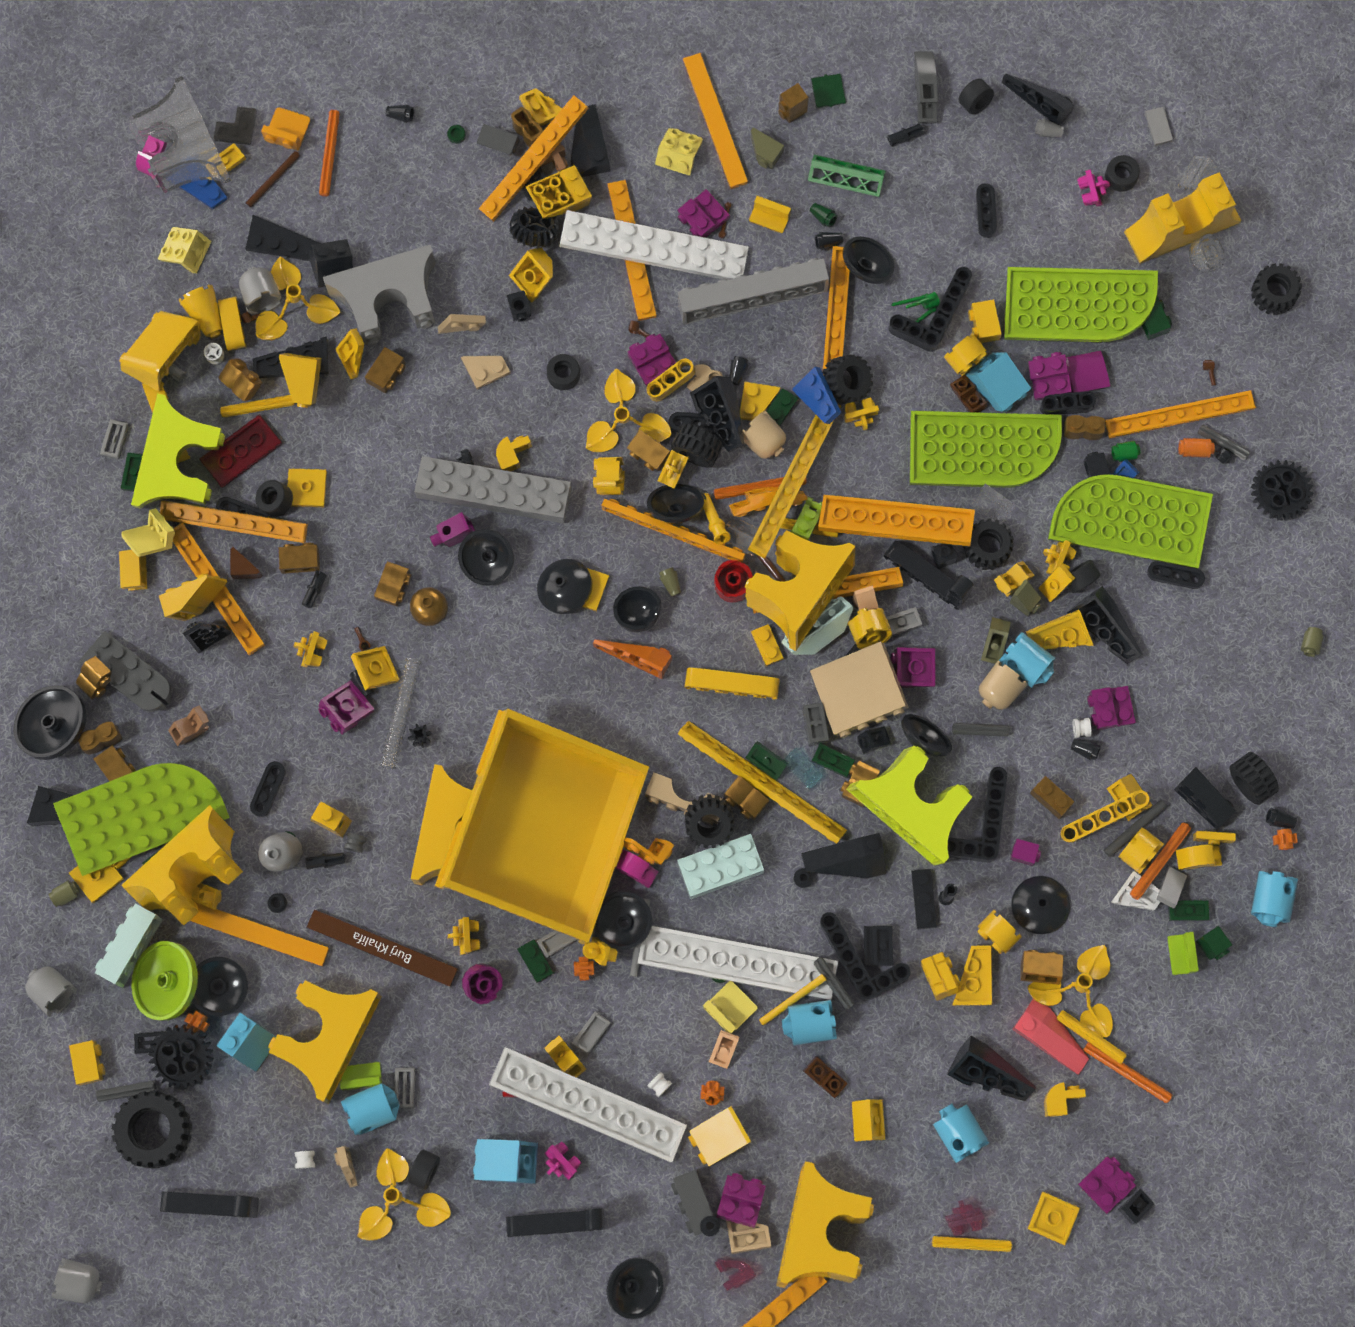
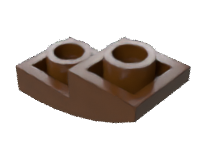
(968, 395)
(825, 1077)

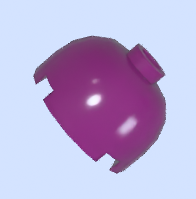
(482, 983)

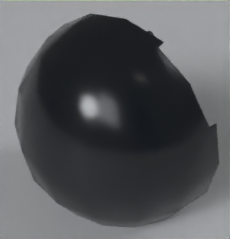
(637, 609)

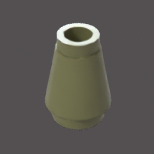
(670, 581)

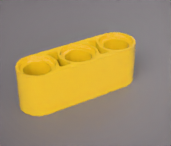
(231, 323)
(673, 371)

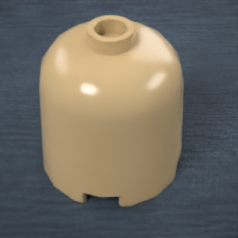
(764, 436)
(1000, 687)

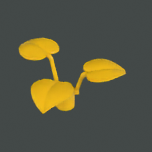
(287, 276)
(619, 389)
(1093, 965)
(374, 1221)

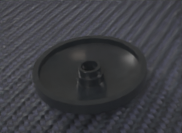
(49, 722)

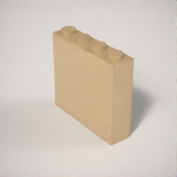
(859, 690)

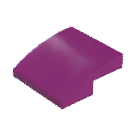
(1088, 372)

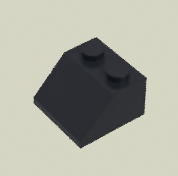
(330, 259)

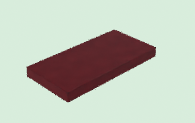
(241, 451)

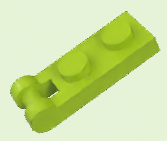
(807, 519)

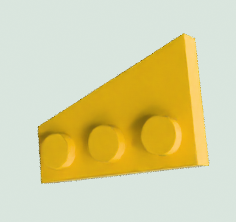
(1062, 632)
(976, 980)

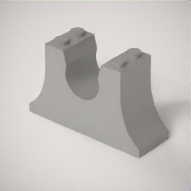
(387, 280)

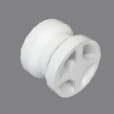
(212, 350)
(1081, 727)
(659, 1084)
(304, 1159)

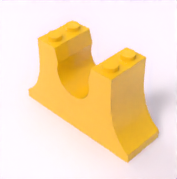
(1178, 223)
(800, 601)
(442, 812)
(183, 863)
(342, 1028)
(806, 1244)

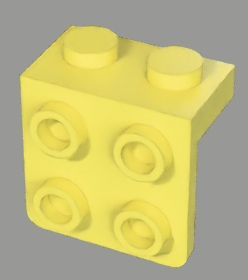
(678, 151)
(152, 537)

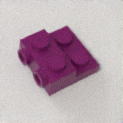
(702, 214)
(651, 357)
(1050, 375)
(914, 666)
(345, 707)
(1111, 707)
(1107, 1184)
(741, 1200)

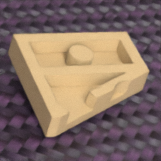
(485, 369)

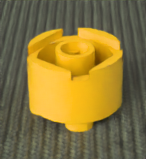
(965, 354)
(609, 476)
(870, 627)
(1141, 850)
(999, 932)

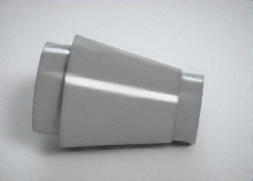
(1048, 129)

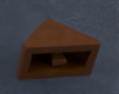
(241, 568)

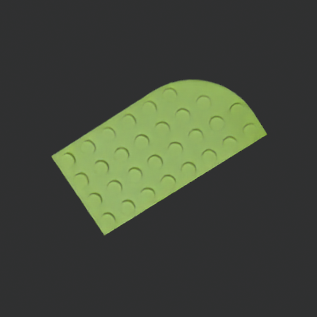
(1077, 303)
(981, 448)
(1134, 519)
(134, 813)

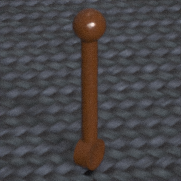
(722, 234)

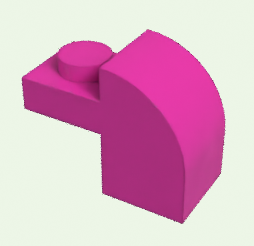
(152, 147)
(637, 868)

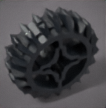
(532, 229)

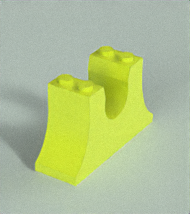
(166, 440)
(898, 806)

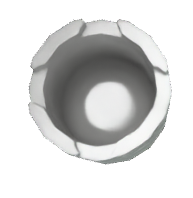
(259, 290)
(280, 852)
(49, 990)
(76, 1282)

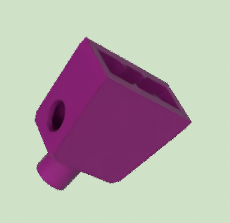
(453, 530)

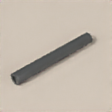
(1133, 829)

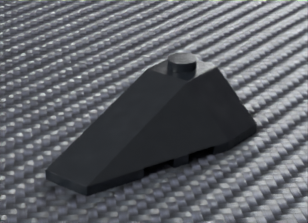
(1046, 102)
(589, 147)
(720, 408)
(1108, 624)
(204, 634)
(854, 858)
(982, 1065)

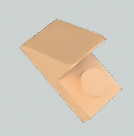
(865, 598)
(724, 1049)

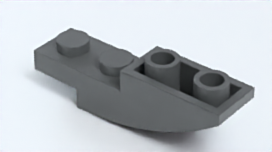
(926, 87)

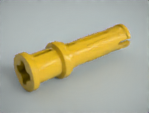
(716, 525)

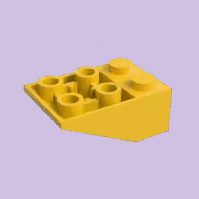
(560, 193)
(191, 597)

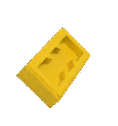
(1056, 583)
(1214, 838)

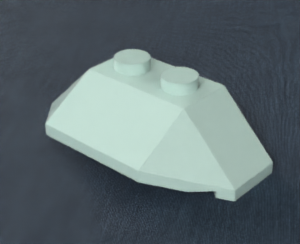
(826, 629)

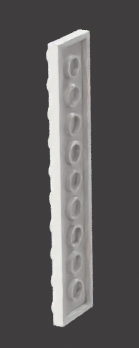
(653, 246)
(732, 961)
(587, 1104)

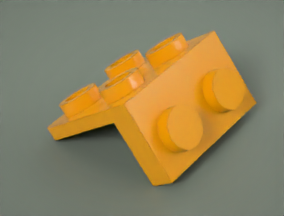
(286, 129)
(656, 853)

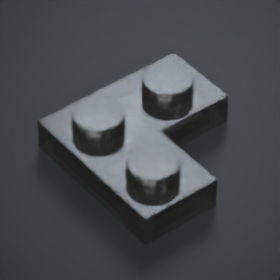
(240, 131)

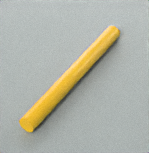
(793, 999)

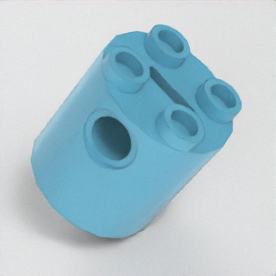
(1029, 660)
(1274, 898)
(810, 1023)
(371, 1108)
(960, 1132)

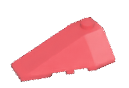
(1041, 1028)

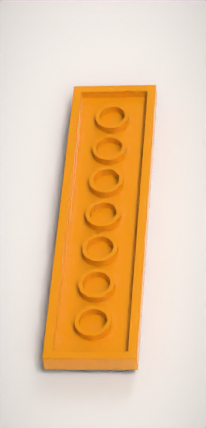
(896, 520)

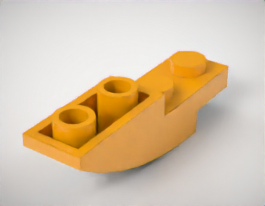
(758, 499)

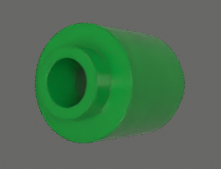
(1125, 450)

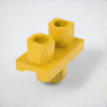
(852, 414)
(673, 469)
(1057, 554)
(309, 658)
(207, 896)
(461, 935)
(599, 951)

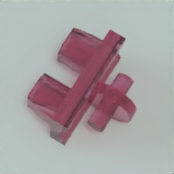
(963, 1215)

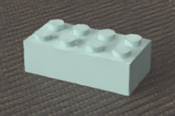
(720, 866)
(128, 945)

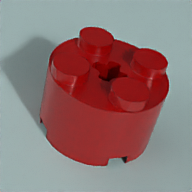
(732, 570)

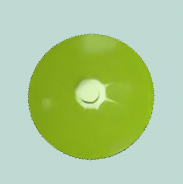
(164, 980)

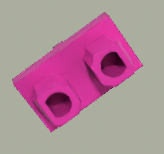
(1089, 181)
(559, 1164)

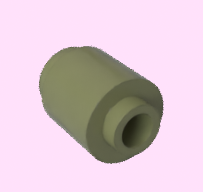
(1312, 641)
(64, 893)

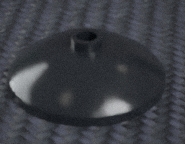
(868, 260)
(675, 504)
(477, 564)
(571, 593)
(925, 735)
(622, 907)
(1032, 915)
(233, 988)
(644, 1290)

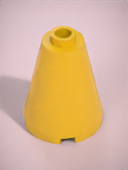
(203, 307)

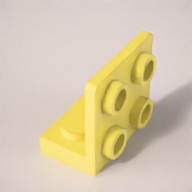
(185, 248)
(730, 1007)

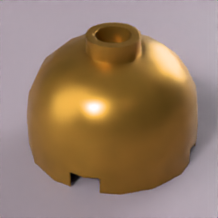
(428, 606)

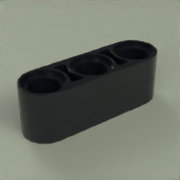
(1074, 398)

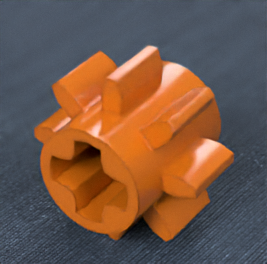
(1285, 839)
(584, 968)
(198, 1021)
(712, 1092)

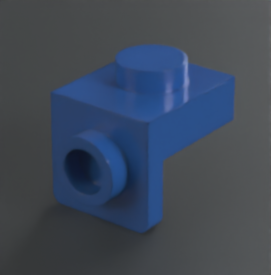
(1126, 469)

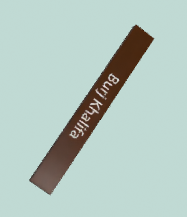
(382, 948)

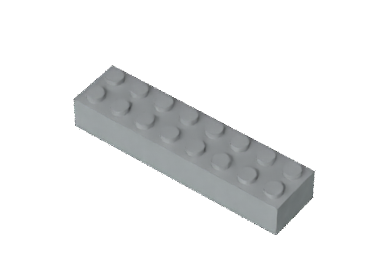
(753, 291)
(493, 489)

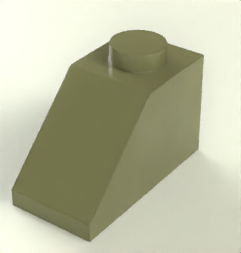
(766, 149)
(1026, 599)
(995, 640)

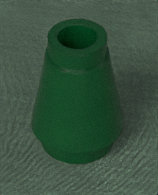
(823, 214)

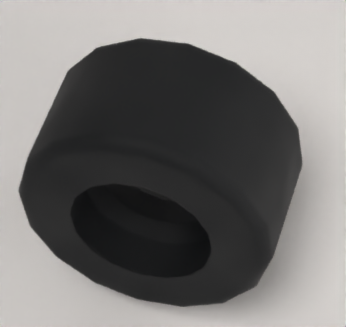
(976, 96)
(1122, 184)
(563, 383)
(281, 504)
(1084, 576)
(423, 1169)

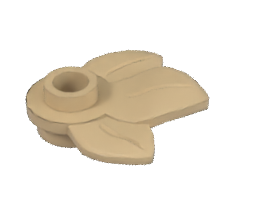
(703, 374)

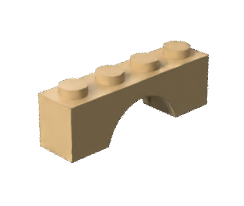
(661, 791)

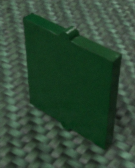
(828, 90)

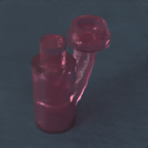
(740, 1277)

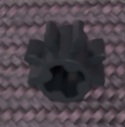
(421, 741)

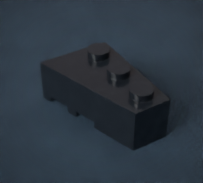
(1205, 798)
(42, 809)

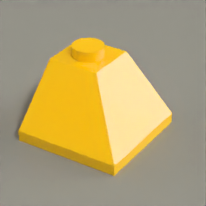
(533, 272)

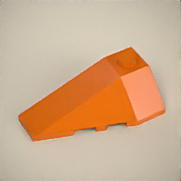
(643, 657)

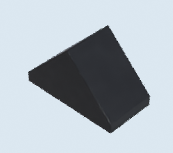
(1136, 1207)

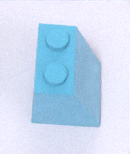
(999, 381)
(246, 1042)
(505, 1161)

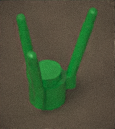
(928, 301)

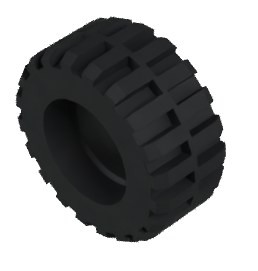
(175, 1142)

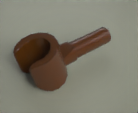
(246, 317)
(634, 328)
(1209, 365)
(361, 638)

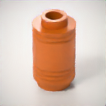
(1196, 447)

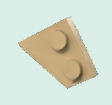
(459, 322)
(344, 1159)
(747, 1238)

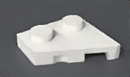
(1147, 901)

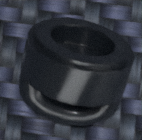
(466, 457)

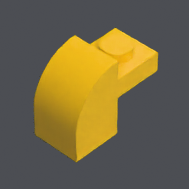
(507, 452)
(1013, 578)
(1198, 857)
(564, 1057)
(1056, 1098)

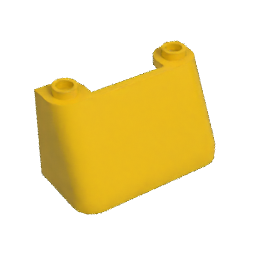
(159, 347)

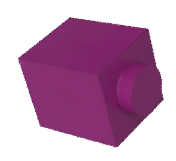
(1025, 852)

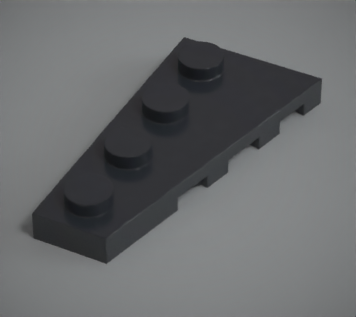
(276, 240)
(269, 365)

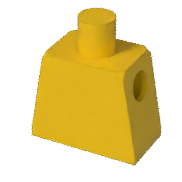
(330, 819)

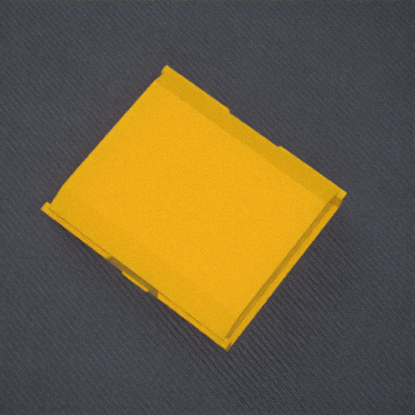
(543, 825)

